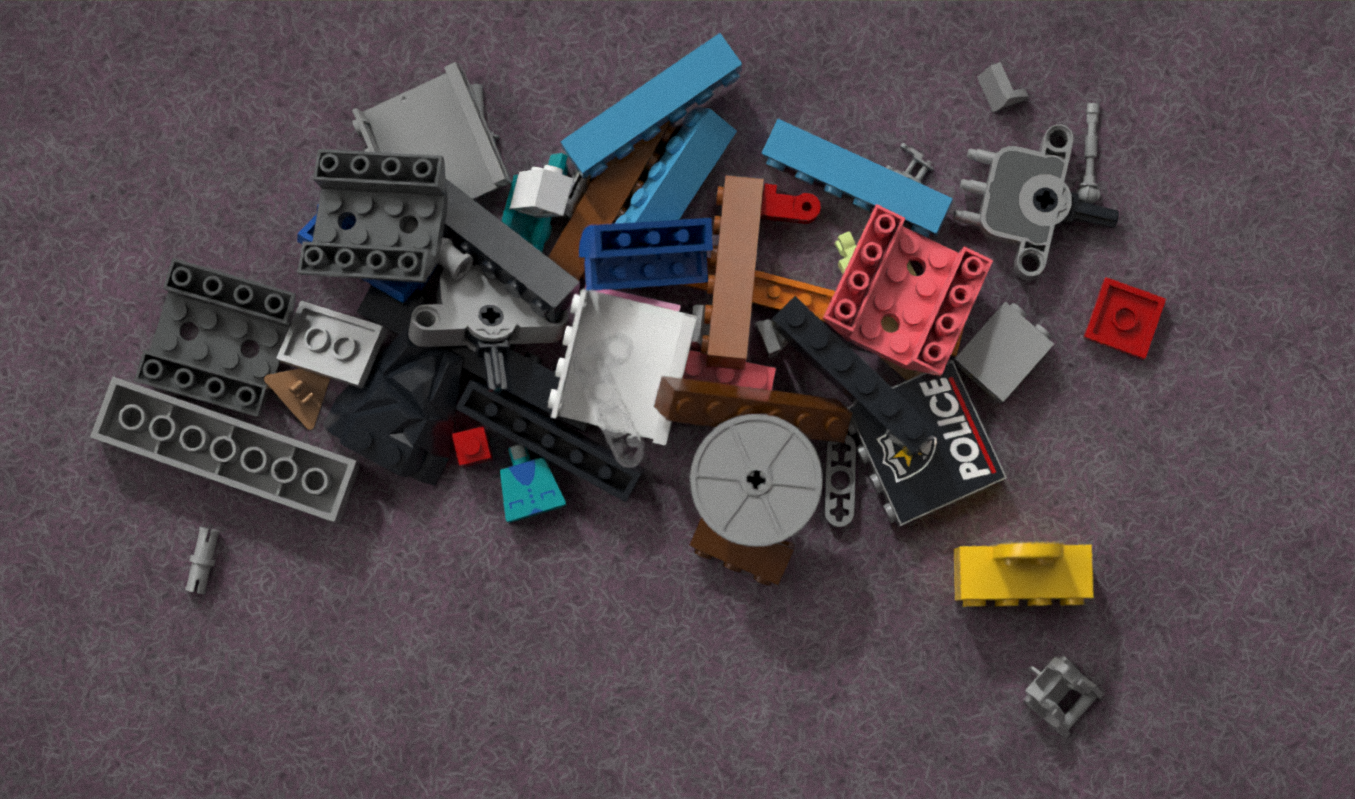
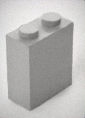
(1004, 351)

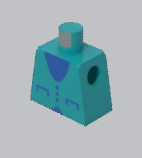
(528, 486)

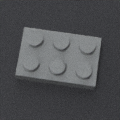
(331, 344)

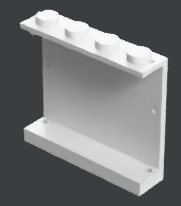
(660, 349)

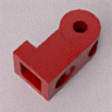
(788, 208)

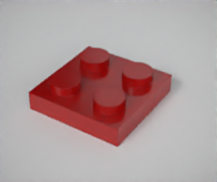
(1124, 318)

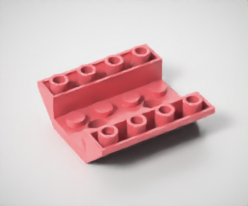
(926, 307)

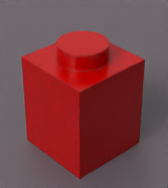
(472, 447)

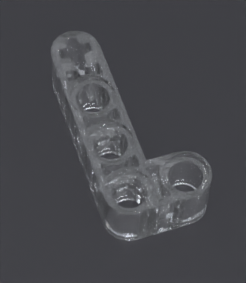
(616, 402)

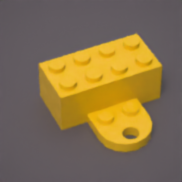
(1023, 573)

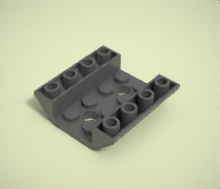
(383, 196)
(227, 316)

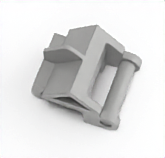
(1052, 686)

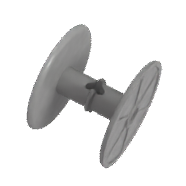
(783, 461)

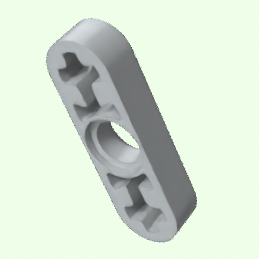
(846, 504)

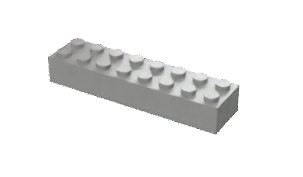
(225, 450)

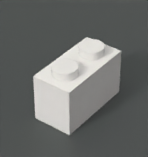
(541, 192)

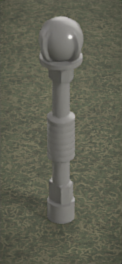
(1088, 190)

